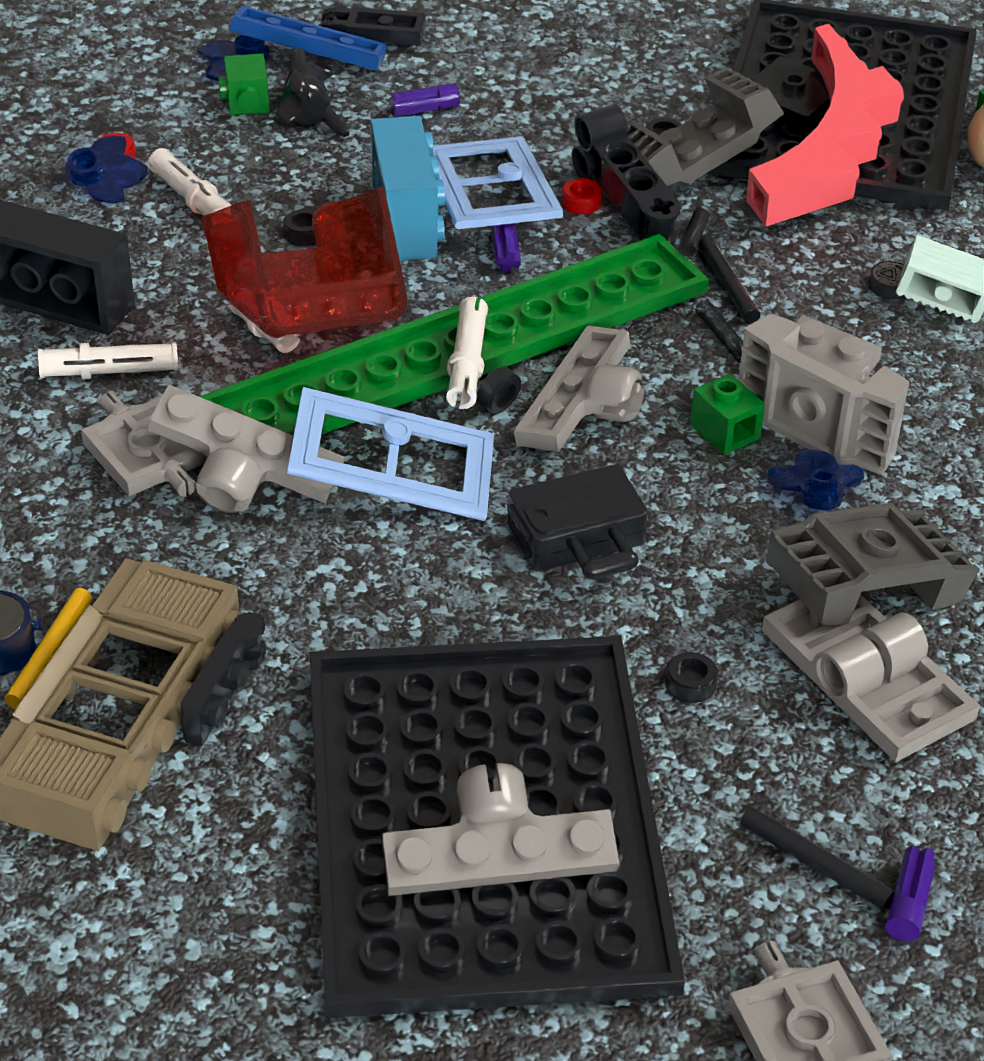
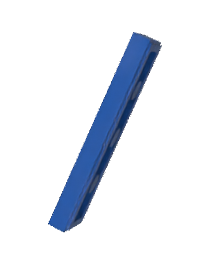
(309, 37)

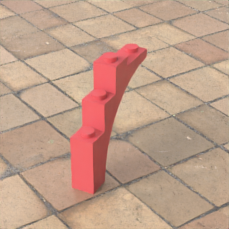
(827, 161)

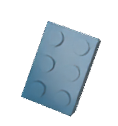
(410, 175)

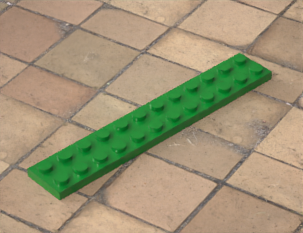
(519, 324)

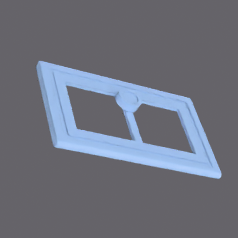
(522, 168)
(396, 430)

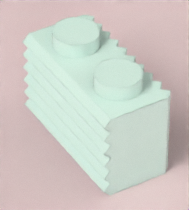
(944, 279)

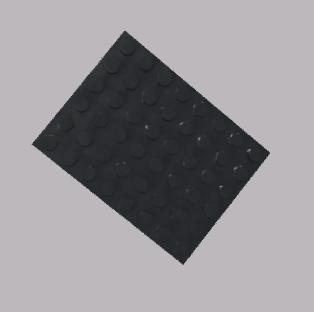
(928, 60)
(389, 758)

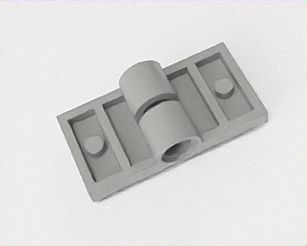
(875, 674)

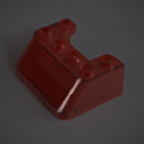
(339, 285)

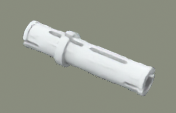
(198, 194)
(52, 361)
(466, 362)

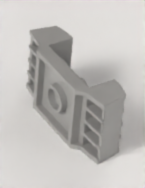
(818, 403)

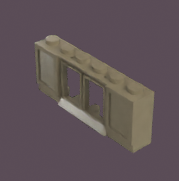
(79, 780)

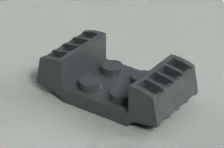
(713, 133)
(867, 549)

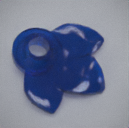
(240, 46)
(105, 169)
(817, 479)

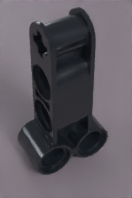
(624, 173)

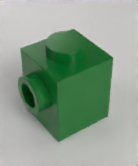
(245, 84)
(727, 413)

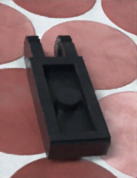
(380, 25)
(222, 674)

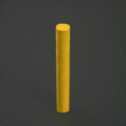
(49, 645)

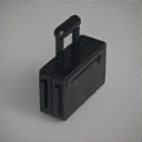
(579, 520)

